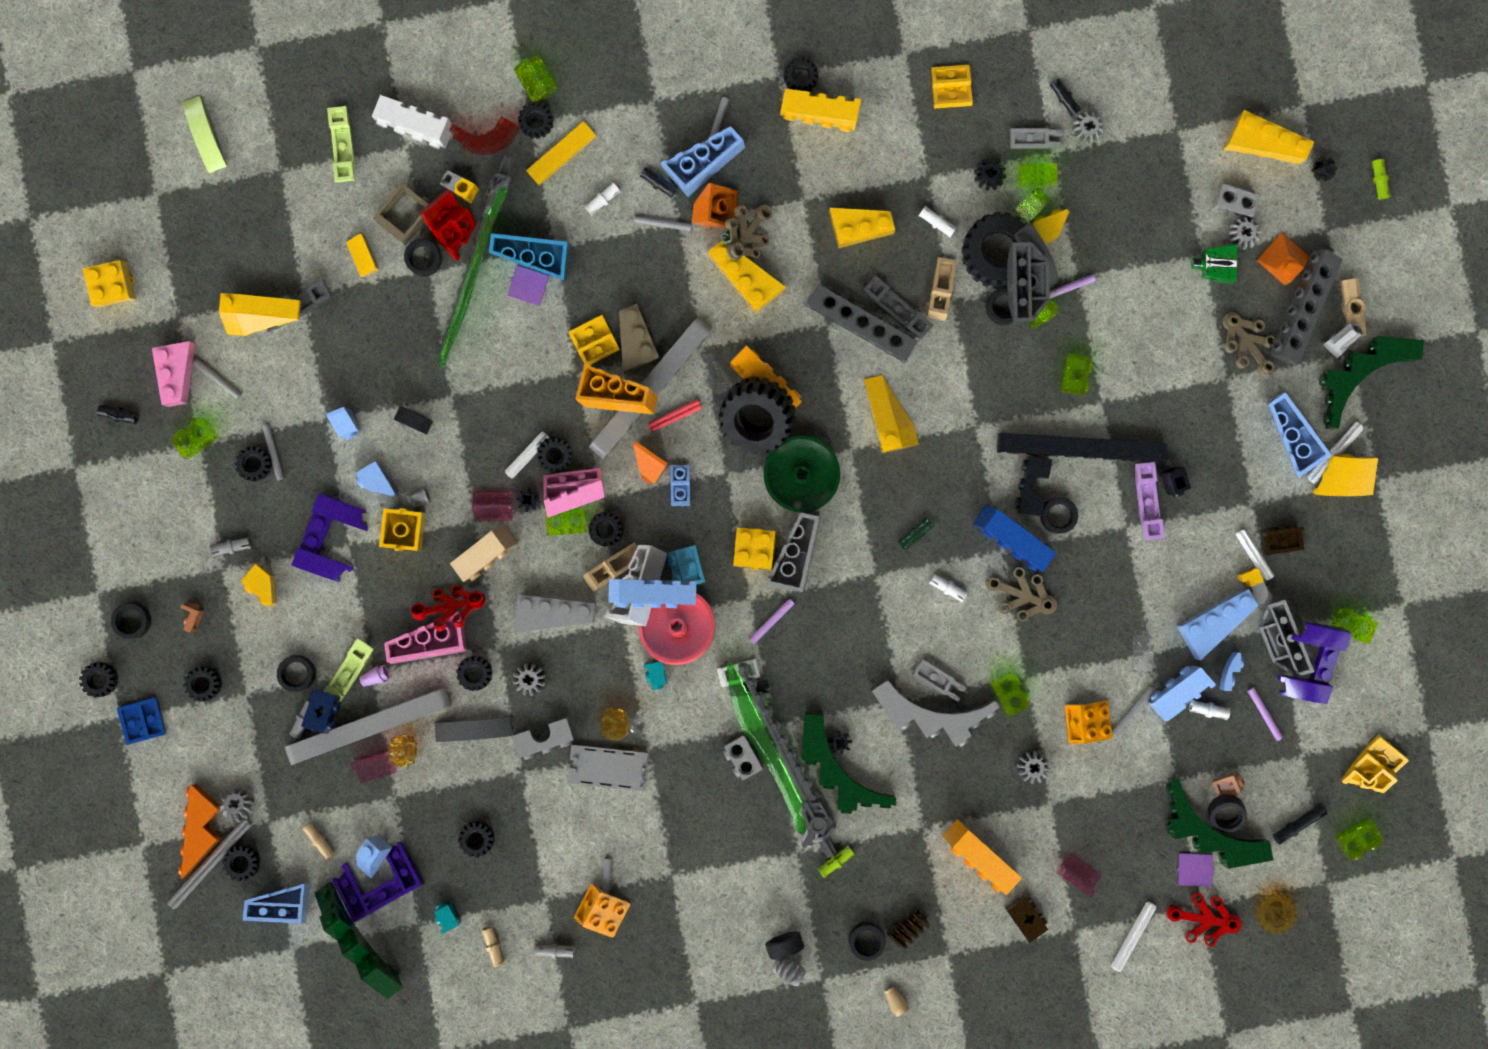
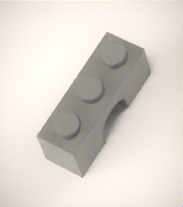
(560, 734)

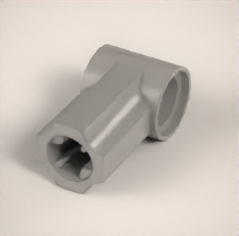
(1340, 341)

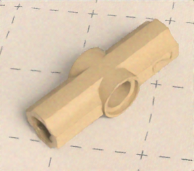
(1352, 295)

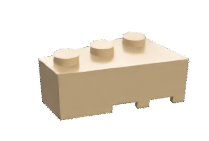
(484, 553)

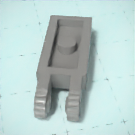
(1034, 138)
(937, 679)

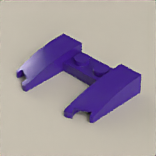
(308, 556)
(1317, 686)
(362, 905)

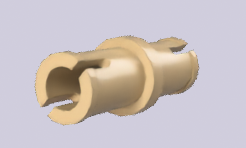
(318, 841)
(492, 946)

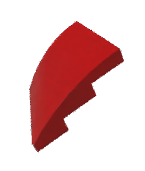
(449, 222)

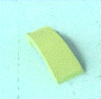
(203, 134)
(342, 144)
(350, 669)

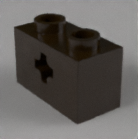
(1035, 926)

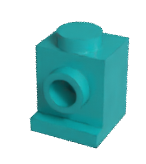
(655, 675)
(446, 916)

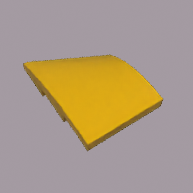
(1348, 476)
(1371, 767)

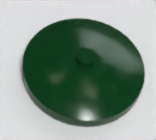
(802, 474)

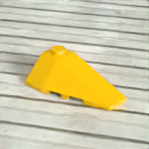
(250, 313)
(890, 419)

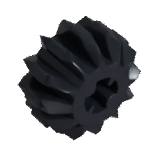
(985, 180)

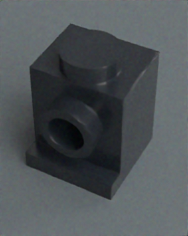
(1175, 481)

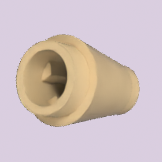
(896, 1001)

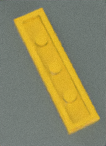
(561, 153)

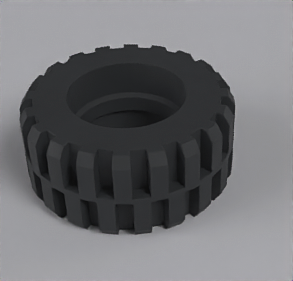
(973, 242)
(766, 395)

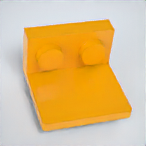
(1088, 722)
(601, 911)

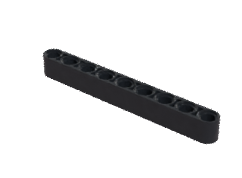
(1082, 447)

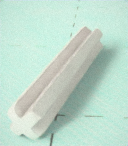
(525, 456)
(1254, 554)

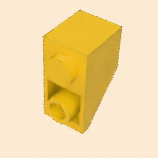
(1051, 226)
(262, 584)

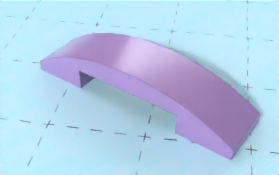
(1148, 501)

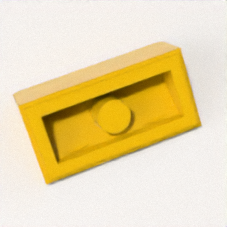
(362, 255)

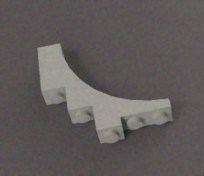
(930, 722)

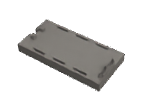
(608, 767)

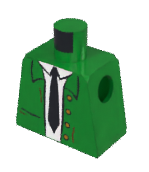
(1218, 264)

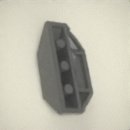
(1027, 281)
(1277, 627)

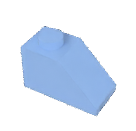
(344, 422)
(375, 479)
(372, 854)

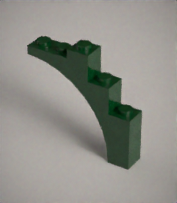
(1358, 366)
(850, 792)
(1186, 823)
(353, 945)

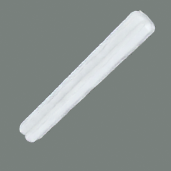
(1341, 445)
(1133, 936)

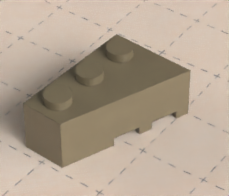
(635, 340)

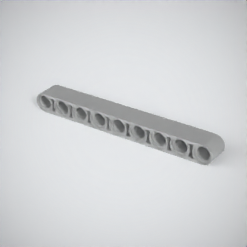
(656, 381)
(368, 726)

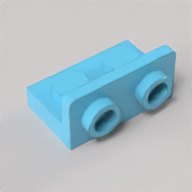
(686, 565)

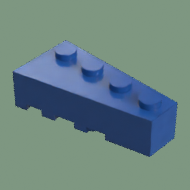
(1015, 538)

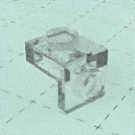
(642, 715)

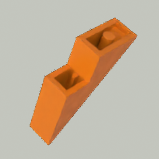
(198, 834)

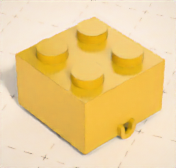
(109, 283)
(402, 529)
(755, 548)

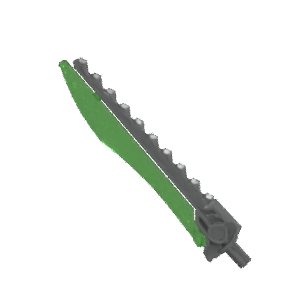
(491, 206)
(815, 812)

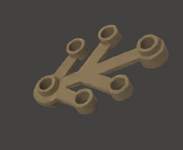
(736, 248)
(1247, 342)
(1024, 595)

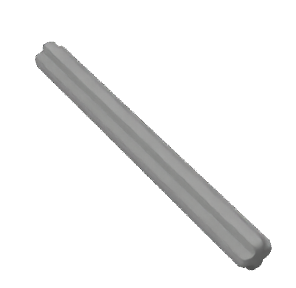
(209, 863)

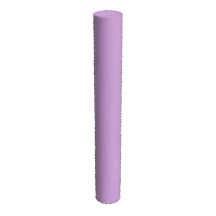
(1071, 286)
(771, 621)
(1265, 714)

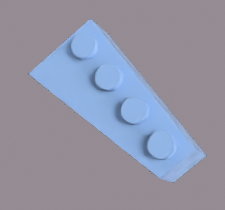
(702, 161)
(1299, 439)
(651, 592)
(1215, 623)

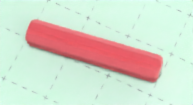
(674, 415)

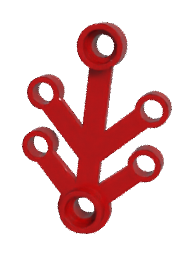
(471, 601)
(1207, 919)

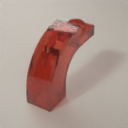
(490, 143)

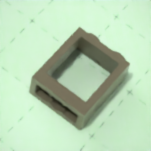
(390, 204)

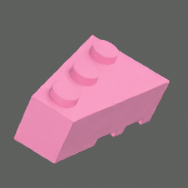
(173, 372)
(571, 490)

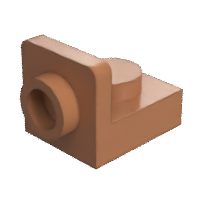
(193, 619)
(1230, 784)

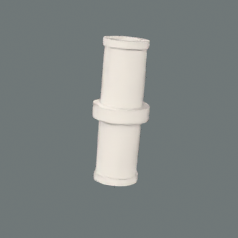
(602, 199)
(937, 221)
(948, 587)
(1209, 709)

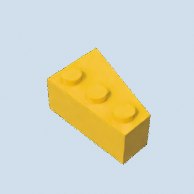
(859, 225)

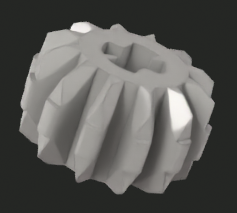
(1096, 127)
(1244, 225)
(532, 673)
(1033, 760)
(244, 802)
(789, 971)

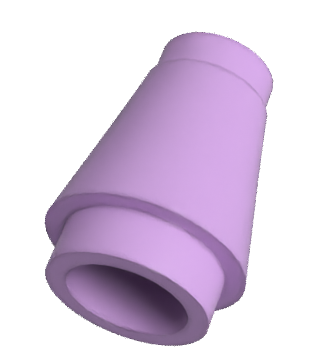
(376, 675)

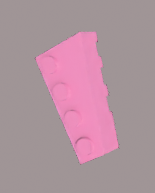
(426, 643)

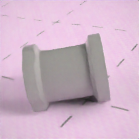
(418, 498)

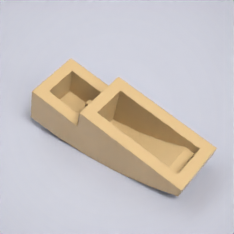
(941, 289)
(610, 568)

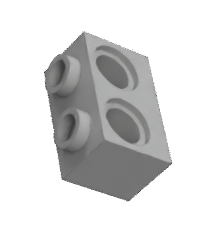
(1235, 206)
(746, 756)

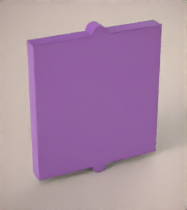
(528, 285)
(1195, 869)

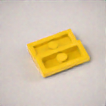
(951, 86)
(593, 340)

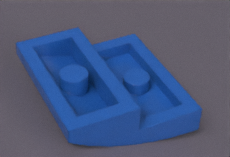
(141, 721)

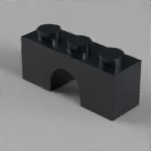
(1029, 502)

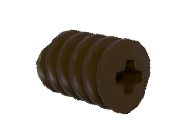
(909, 929)

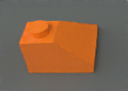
(714, 206)
(1283, 259)
(649, 464)

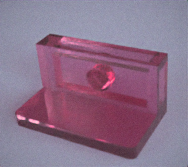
(492, 506)
(373, 767)
(1079, 874)

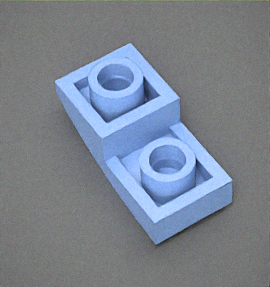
(680, 485)
(1233, 664)

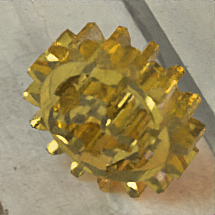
(1271, 919)

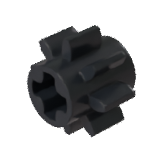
(1324, 169)
(533, 500)
(840, 748)

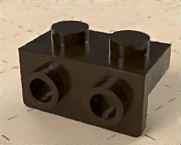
(1282, 541)

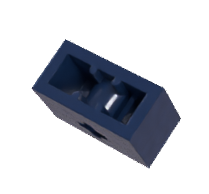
(314, 719)

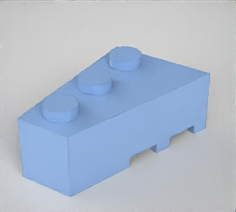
(1180, 692)
(281, 906)

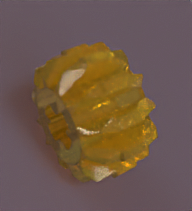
(614, 724)
(402, 750)

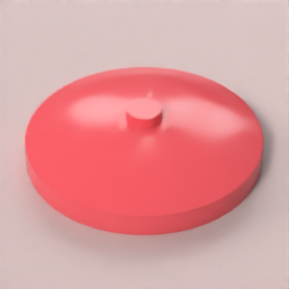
(679, 633)

